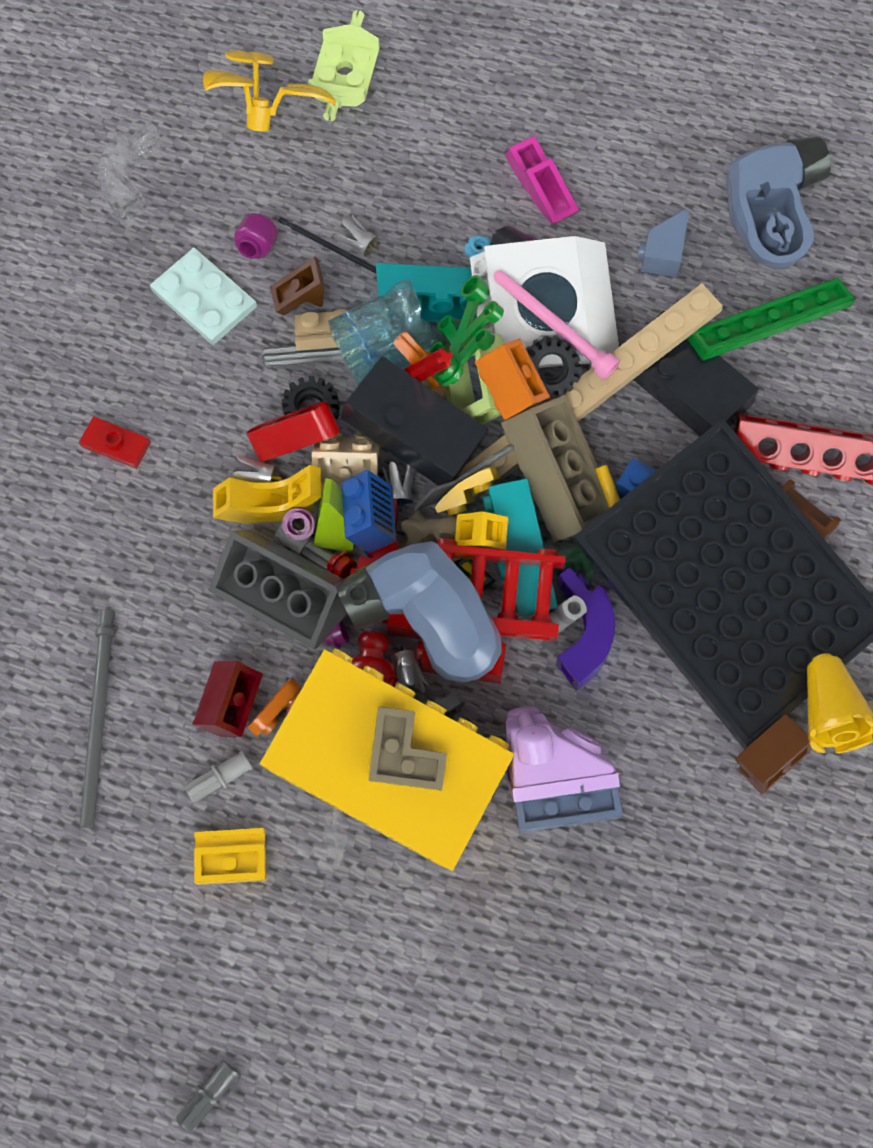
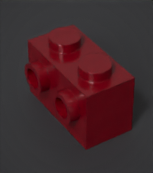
(227, 699)

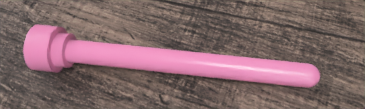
(601, 361)

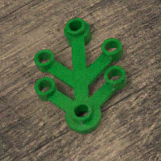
(475, 292)

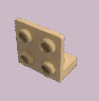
(345, 457)

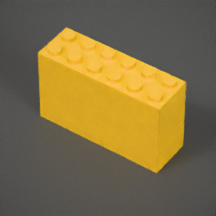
(329, 748)

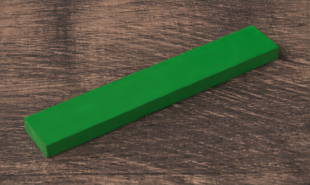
(770, 318)

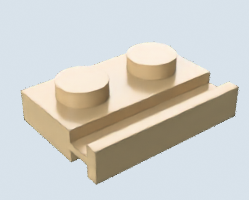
(313, 330)

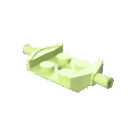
(350, 48)

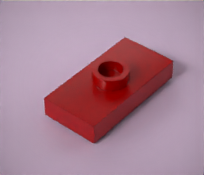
(114, 442)

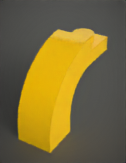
(266, 502)

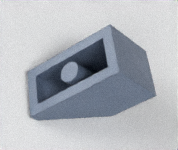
(664, 246)

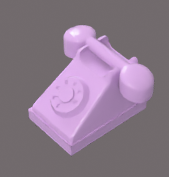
(553, 759)

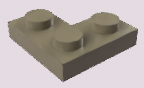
(394, 759)

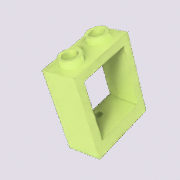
(462, 394)

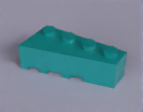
(435, 286)
(523, 535)

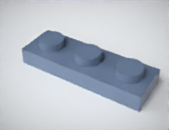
(568, 809)

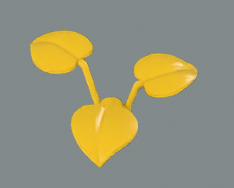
(258, 108)

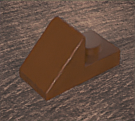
(299, 286)

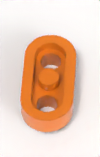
(266, 718)

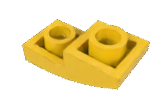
(457, 498)

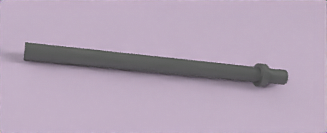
(105, 634)

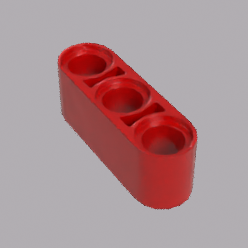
(293, 431)

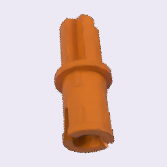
(413, 352)

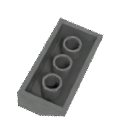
(278, 587)

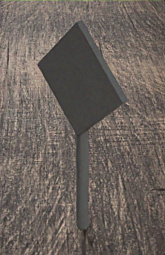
(439, 492)

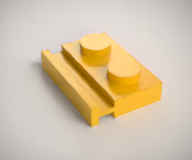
(230, 856)

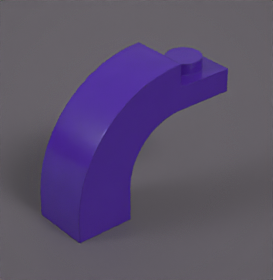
(589, 654)

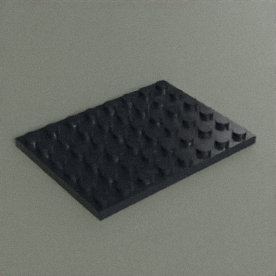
(730, 581)

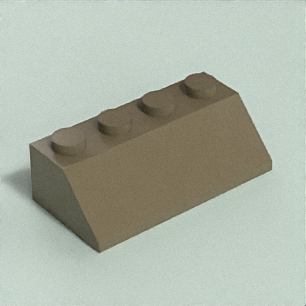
(557, 466)

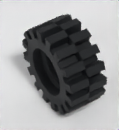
(569, 358)
(310, 389)

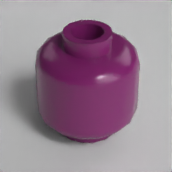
(255, 236)

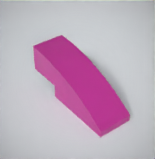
(541, 180)

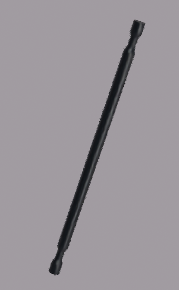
(328, 245)

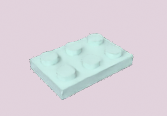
(203, 296)

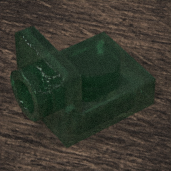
(576, 560)

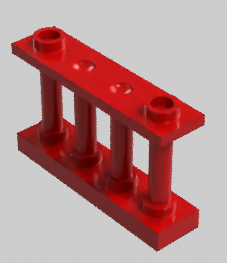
(507, 621)

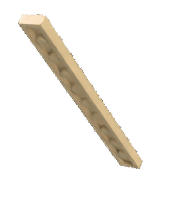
(635, 357)

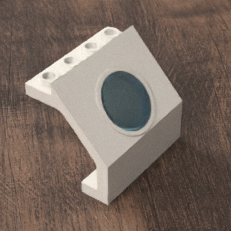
(562, 274)

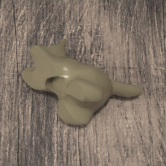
(427, 529)

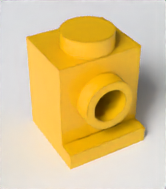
(482, 530)

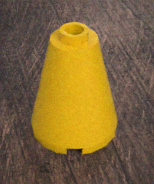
(836, 707)

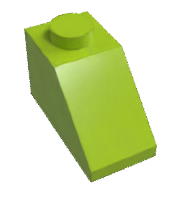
(330, 520)

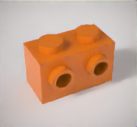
(512, 379)

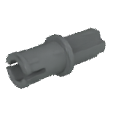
(207, 1097)

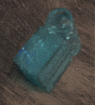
(371, 328)

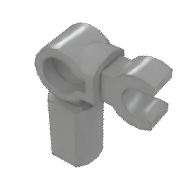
(567, 613)

